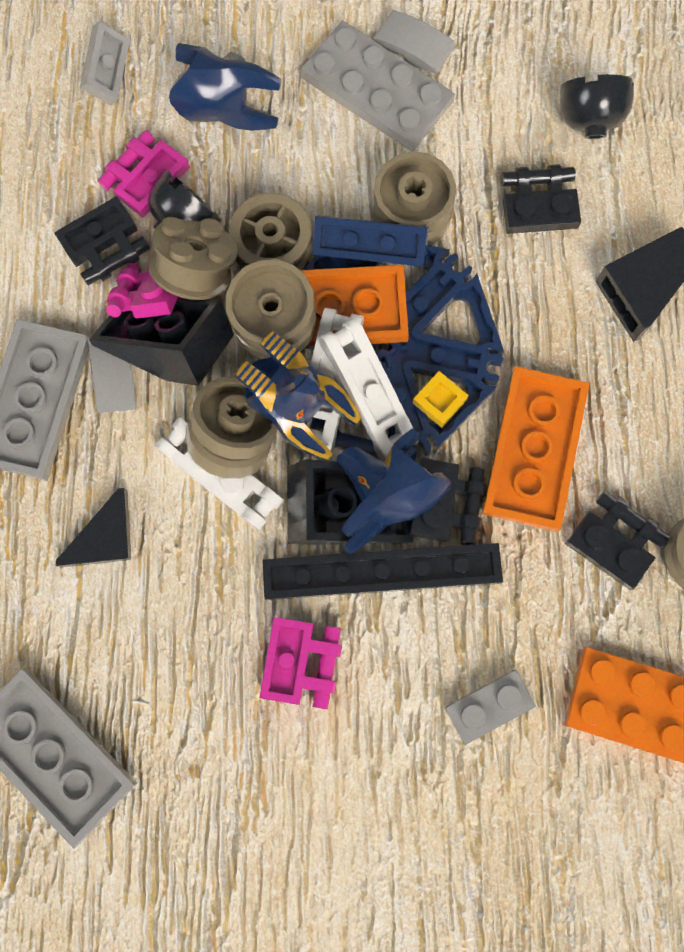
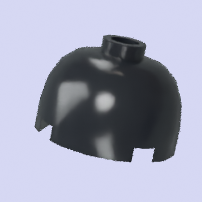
(596, 105)
(177, 201)

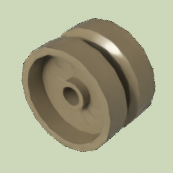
(415, 191)
(268, 288)
(226, 433)

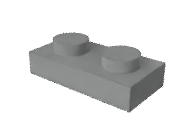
(104, 63)
(490, 707)

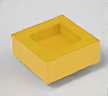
(440, 399)

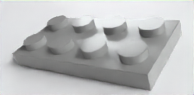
(377, 85)
(37, 395)
(56, 760)

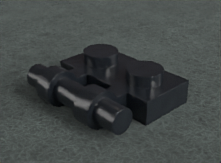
(544, 209)
(97, 232)
(439, 520)
(610, 549)

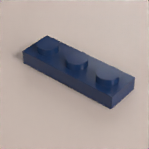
(370, 240)

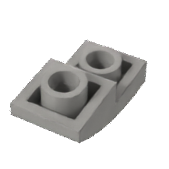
(417, 40)
(111, 381)

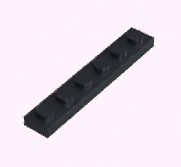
(382, 571)

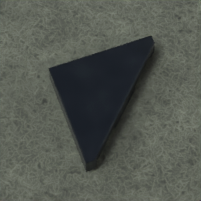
(104, 537)

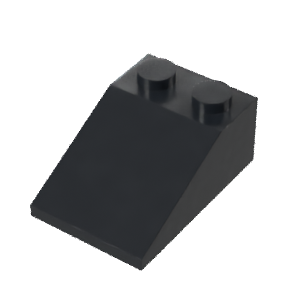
(169, 346)
(322, 501)

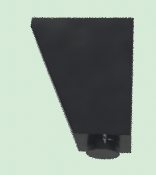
(644, 282)

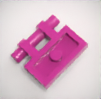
(136, 185)
(139, 294)
(288, 659)

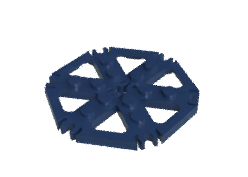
(430, 353)

